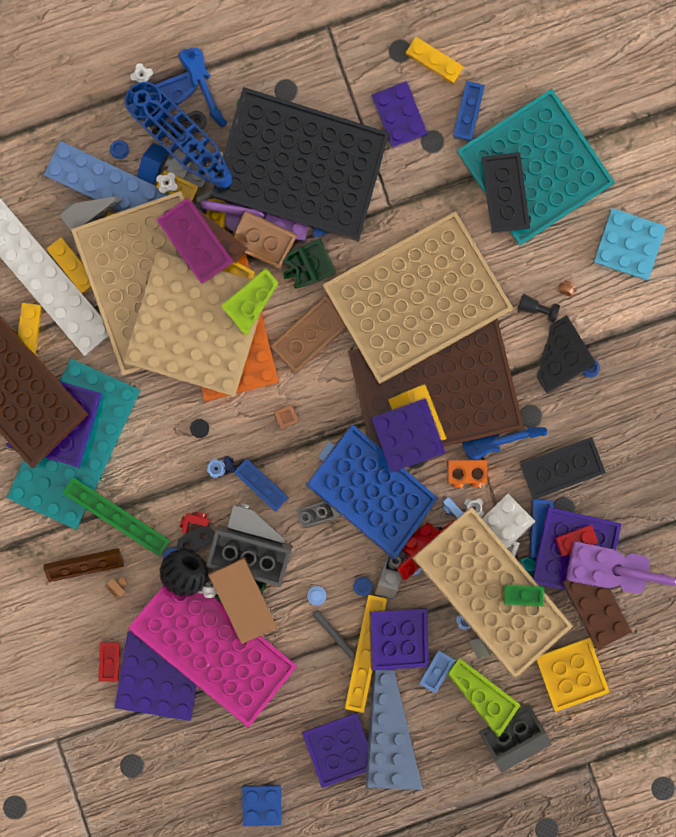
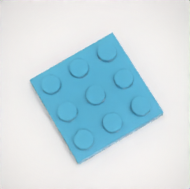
(629, 244)

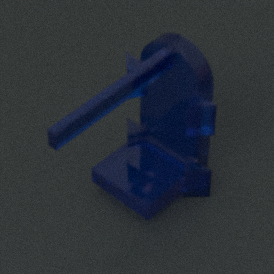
(229, 465)

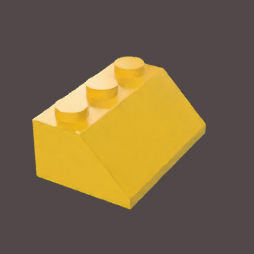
(412, 396)

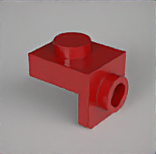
(198, 518)

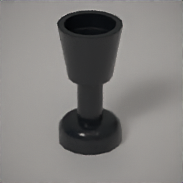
(530, 305)

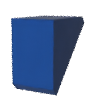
(152, 163)

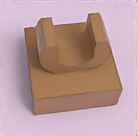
(115, 588)

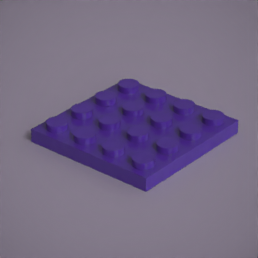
(72, 447)
(550, 566)
(152, 684)

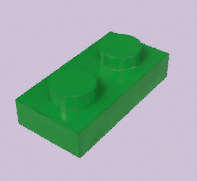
(523, 595)

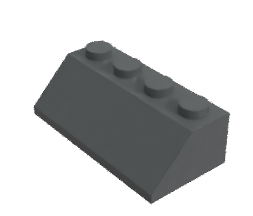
(264, 556)

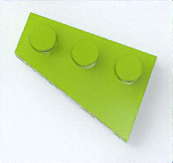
(249, 300)

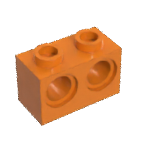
(467, 467)

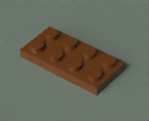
(597, 612)

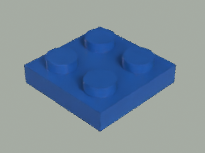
(261, 805)

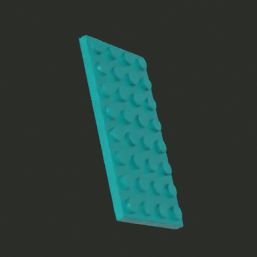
(43, 486)

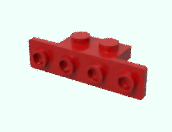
(414, 545)

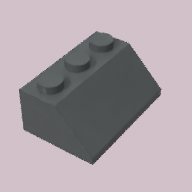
(518, 741)

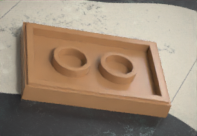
(264, 239)

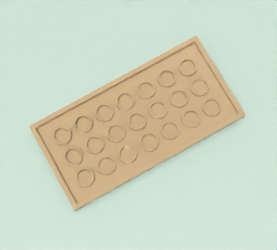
(471, 572)

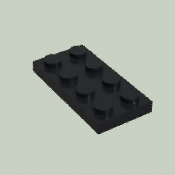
(505, 192)
(562, 468)

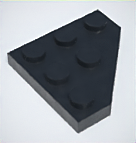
(563, 356)

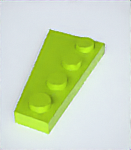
(485, 697)

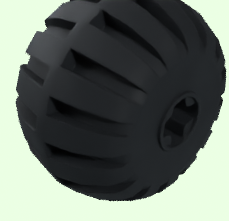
(183, 572)

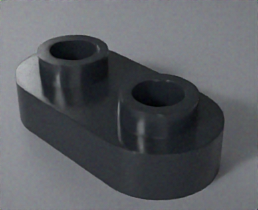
(193, 116)
(195, 540)

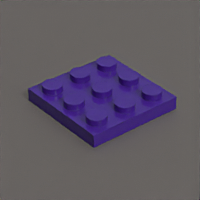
(408, 435)
(399, 639)
(338, 749)

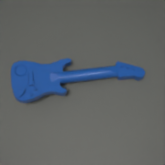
(193, 61)
(479, 447)

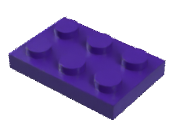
(399, 114)

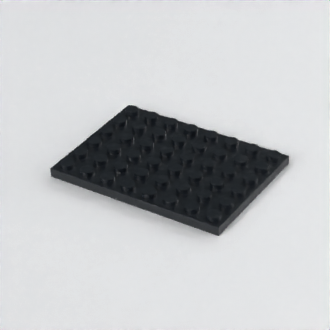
(301, 164)

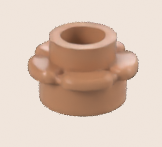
(567, 288)

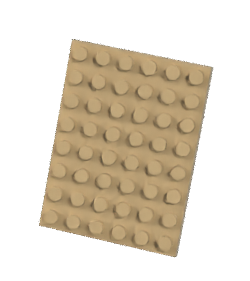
(118, 263)
(417, 297)

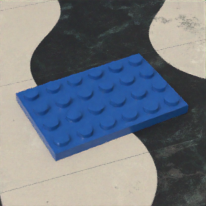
(369, 495)

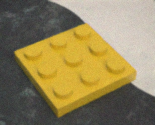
(572, 674)

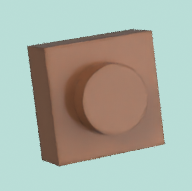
(286, 417)

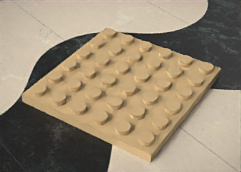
(186, 330)

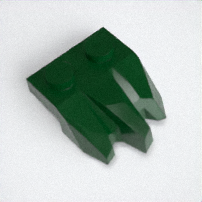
(309, 264)

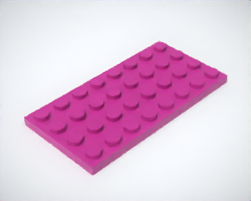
(203, 646)

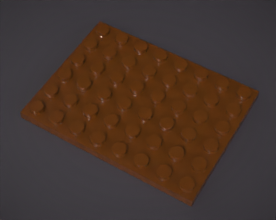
(465, 383)

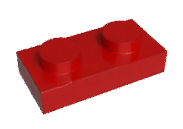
(582, 535)
(109, 661)

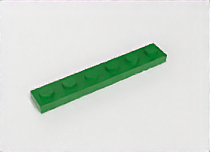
(116, 516)

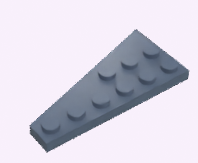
(390, 750)

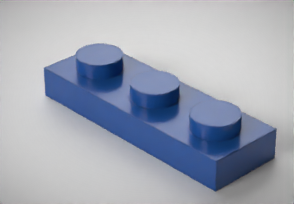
(468, 111)
(261, 485)

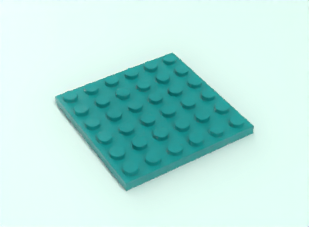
(555, 159)

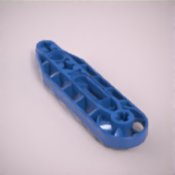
(186, 142)

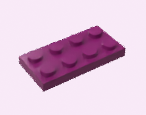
(194, 240)

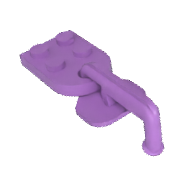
(234, 213)
(610, 568)

